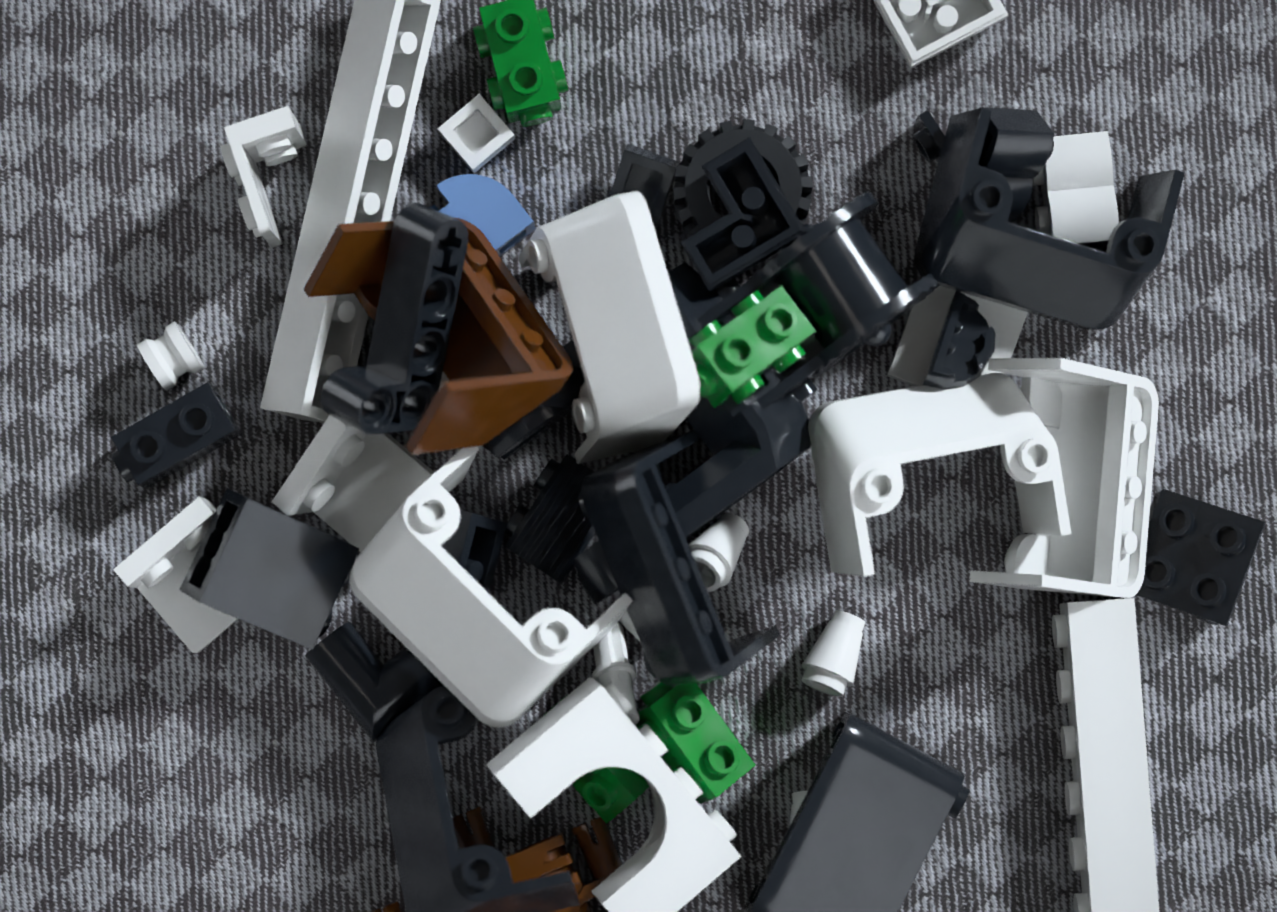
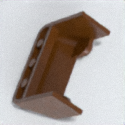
(498, 349)

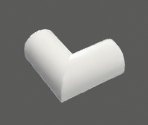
(933, 26)

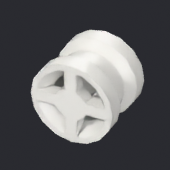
(170, 356)

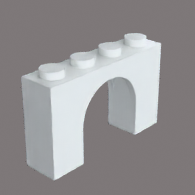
(591, 733)

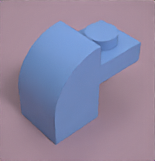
(487, 207)

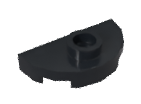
(962, 346)

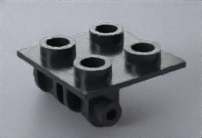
(1198, 556)

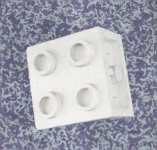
(260, 138)
(352, 481)
(160, 569)

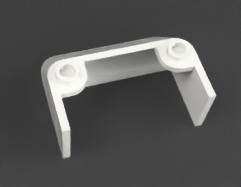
(621, 324)
(868, 437)
(1106, 456)
(453, 621)

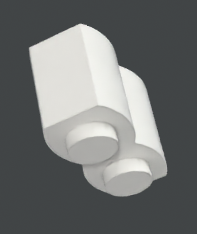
(1078, 190)

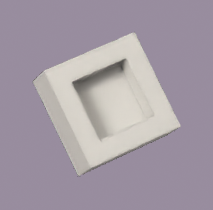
(476, 133)

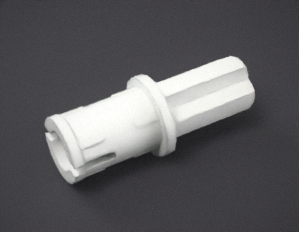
(614, 666)

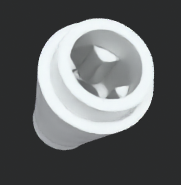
(719, 549)
(835, 655)

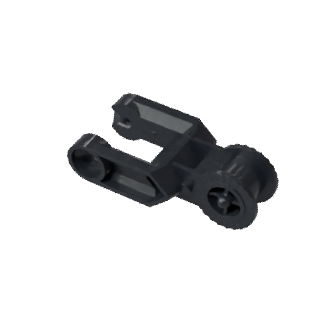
(845, 294)

